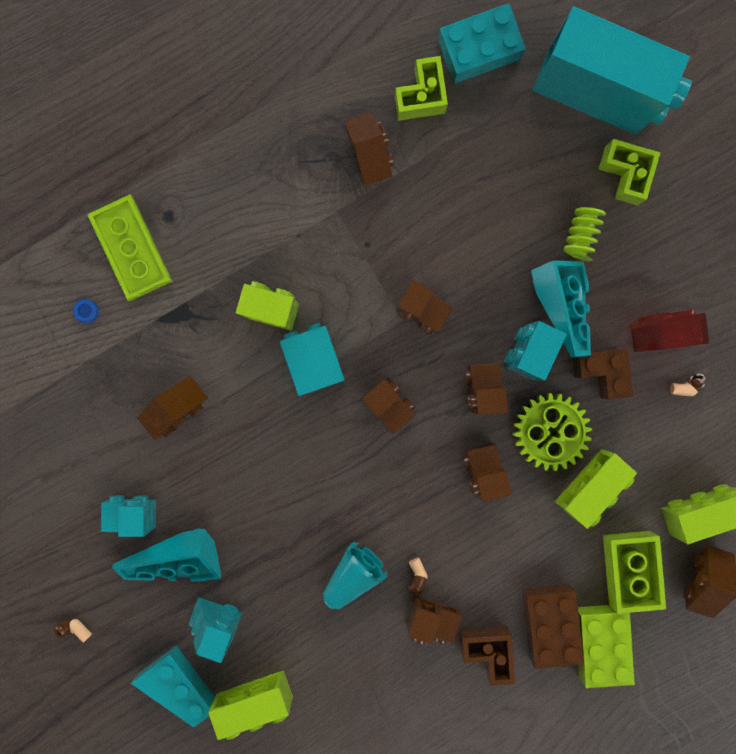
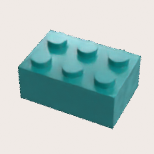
(481, 43)
(534, 350)

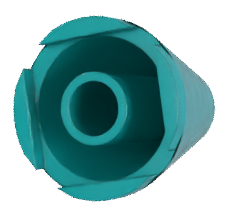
(353, 577)

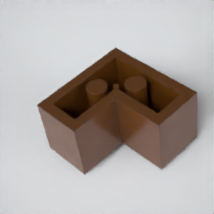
(369, 147)
(424, 308)
(611, 368)
(486, 389)
(389, 405)
(171, 408)
(488, 477)
(714, 584)
(432, 622)
(494, 648)

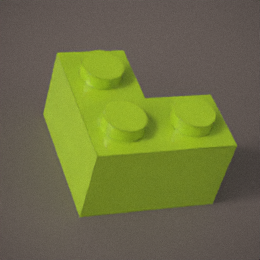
(427, 96)
(634, 165)

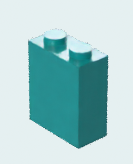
(311, 359)

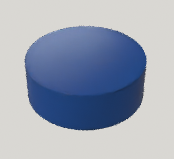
(86, 311)

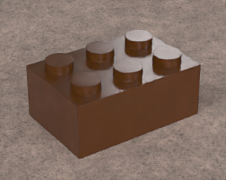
(553, 626)

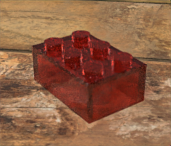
(670, 331)

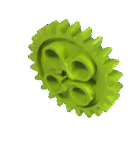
(567, 446)

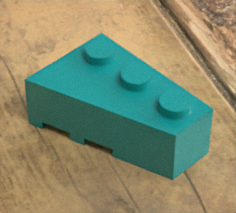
(213, 628)
(176, 687)

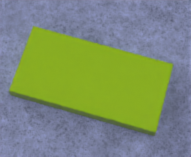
(129, 247)

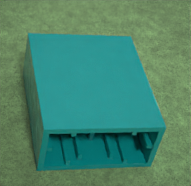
(612, 73)

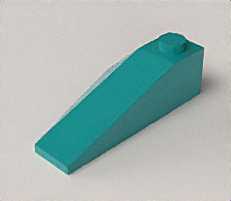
(562, 293)
(183, 555)

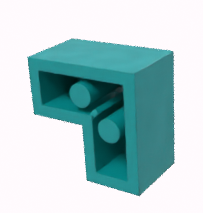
(128, 516)

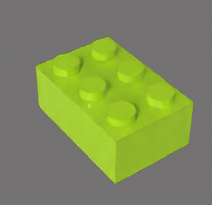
(268, 307)
(596, 488)
(702, 514)
(634, 572)
(605, 647)
(251, 706)

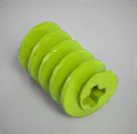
(582, 232)

